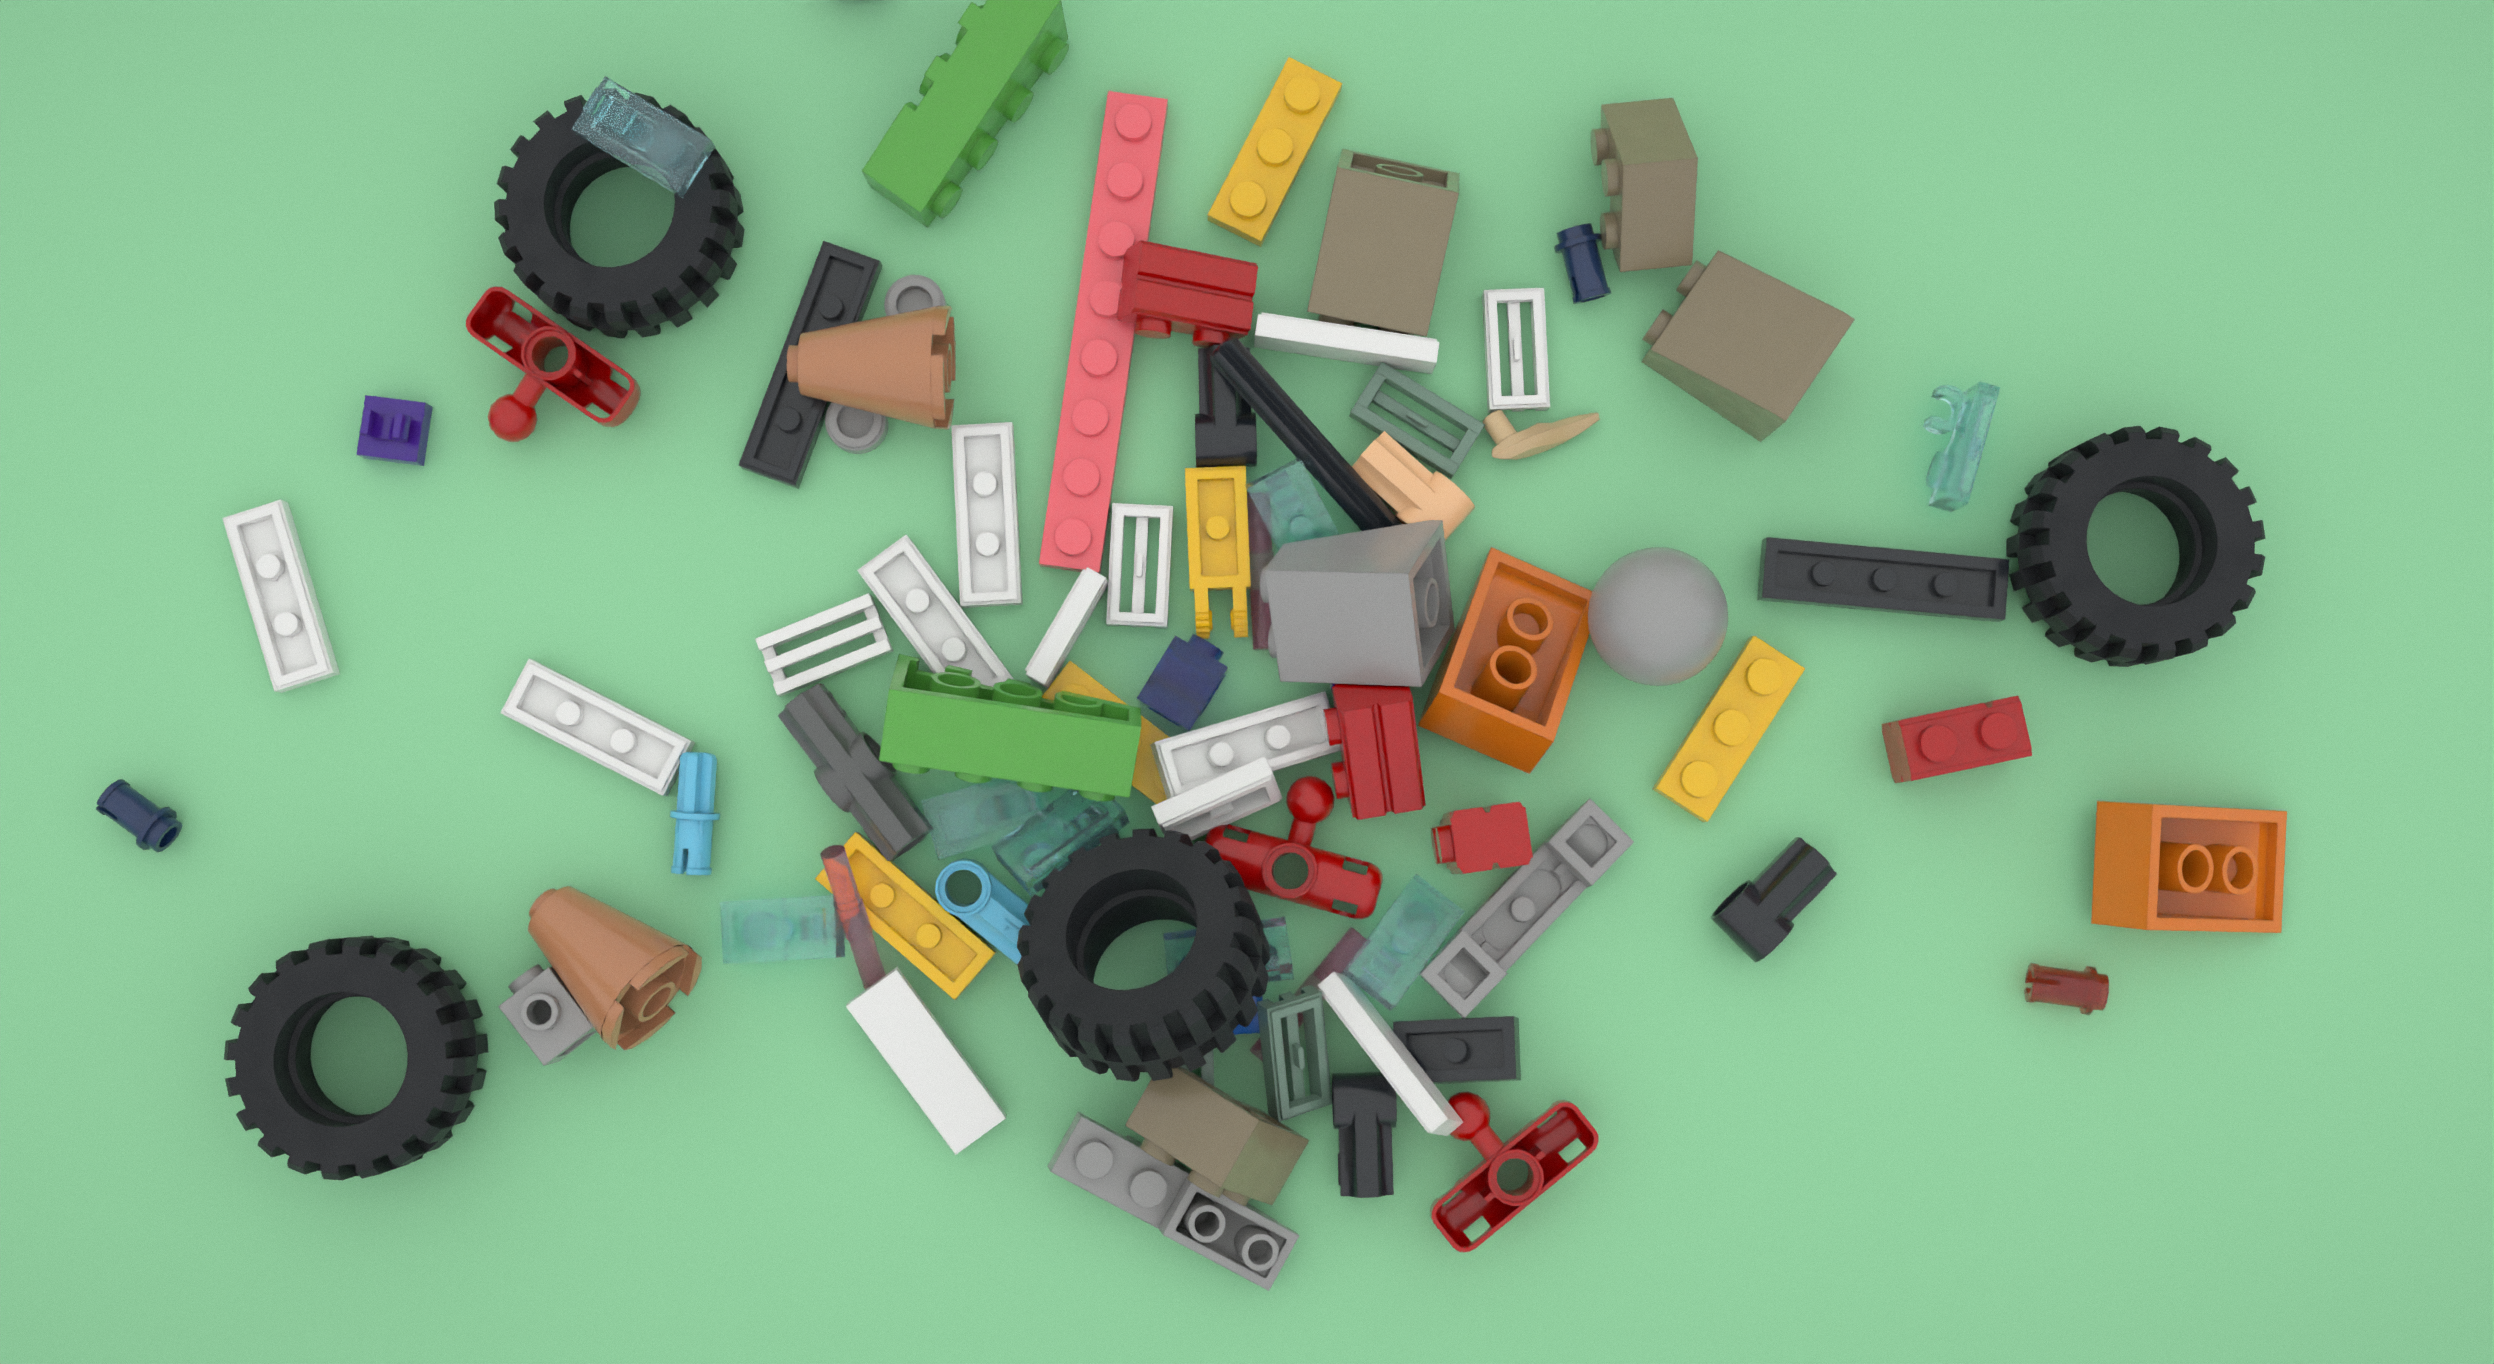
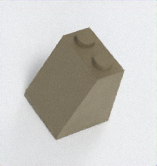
(1384, 243)
(1744, 342)

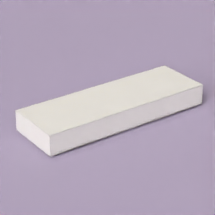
(1346, 343)
(986, 515)
(281, 596)
(930, 613)
(597, 727)
(1281, 733)
(1389, 1055)
(926, 1060)

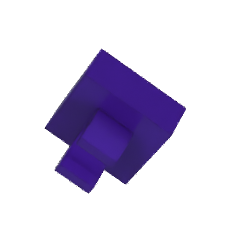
(394, 430)

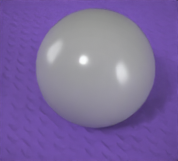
(1658, 616)

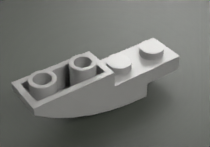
(1162, 1196)

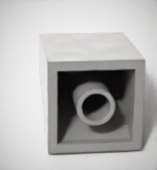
(1360, 606)

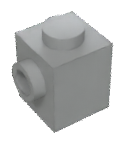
(546, 1015)

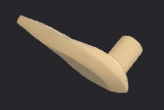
(1535, 439)

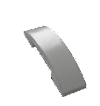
(1525, 907)

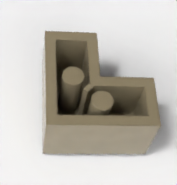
(1650, 184)
(1222, 1140)

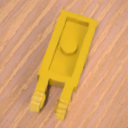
(1218, 542)

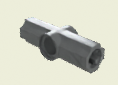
(852, 772)

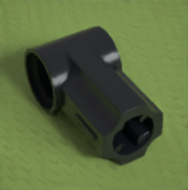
(1225, 422)
(1762, 911)
(1364, 1115)

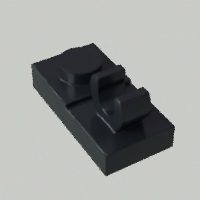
(1464, 1048)

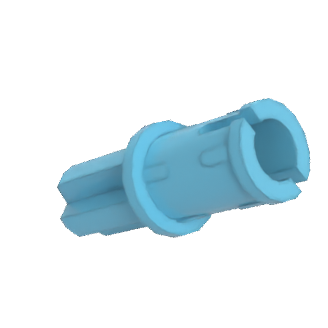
(694, 814)

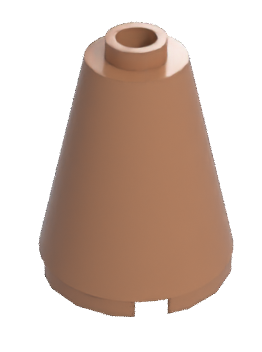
(882, 365)
(612, 964)

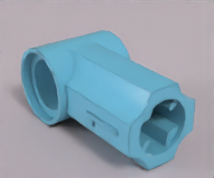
(994, 915)

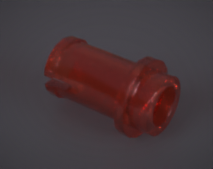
(2067, 987)

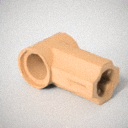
(1410, 487)

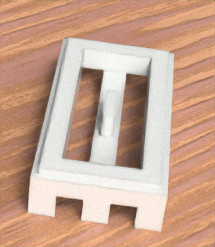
(1517, 401)
(1137, 617)
(1066, 627)
(776, 663)
(1219, 800)

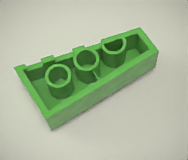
(967, 104)
(1008, 733)

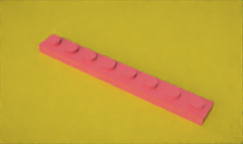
(1100, 343)

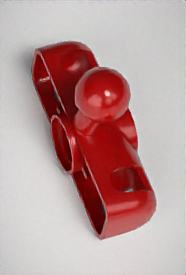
(579, 382)
(1309, 802)
(1532, 1144)

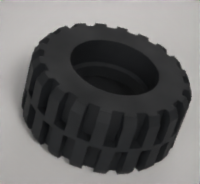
(636, 296)
(2211, 532)
(1108, 894)
(277, 1070)

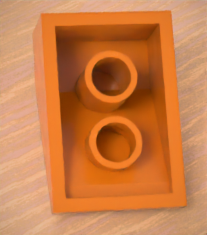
(1510, 662)
(2188, 868)

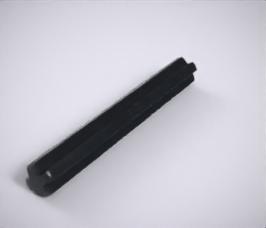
(1301, 436)

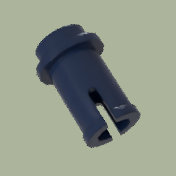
(1583, 263)
(142, 818)

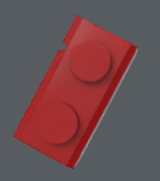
(1186, 293)
(1956, 739)
(1377, 748)
(1483, 838)

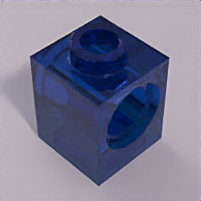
(1184, 681)

